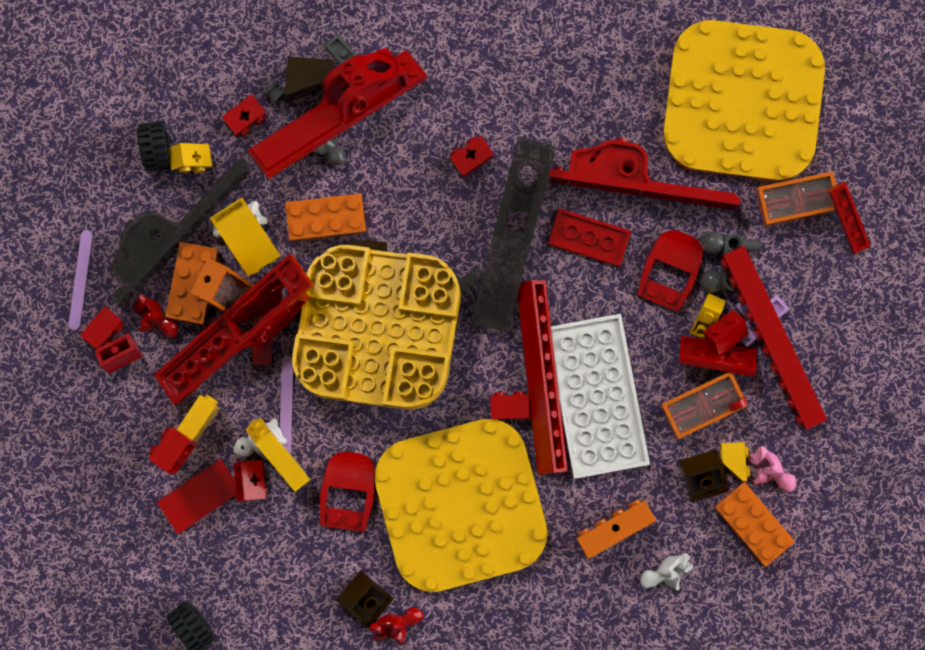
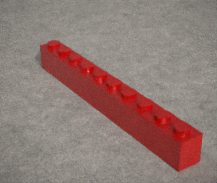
(773, 337)
(541, 377)

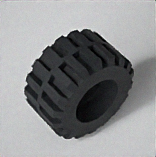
(153, 145)
(190, 626)

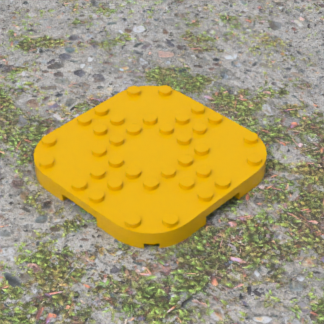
(744, 100)
(377, 327)
(460, 505)

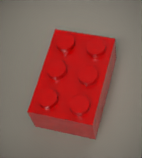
(172, 450)

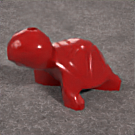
(153, 317)
(395, 625)

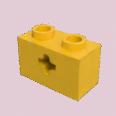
(190, 157)

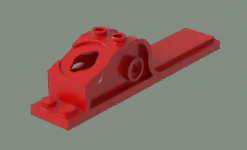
(329, 119)
(607, 175)
(224, 338)

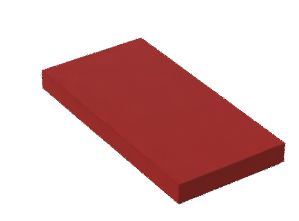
(589, 237)
(735, 360)
(198, 496)

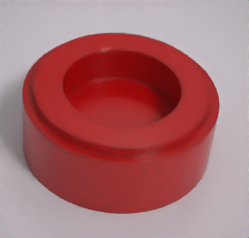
(737, 404)

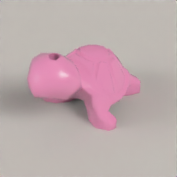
(770, 469)

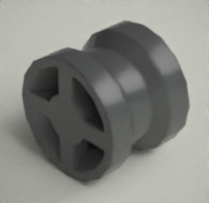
(274, 93)

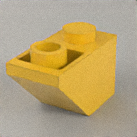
(708, 315)
(734, 459)

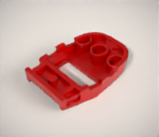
(680, 252)
(351, 472)

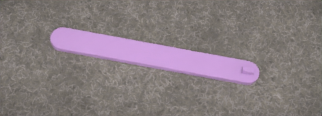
(80, 279)
(286, 400)

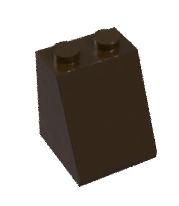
(305, 76)

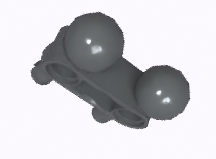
(714, 244)

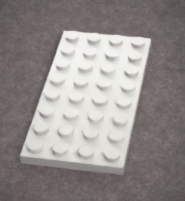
(598, 397)

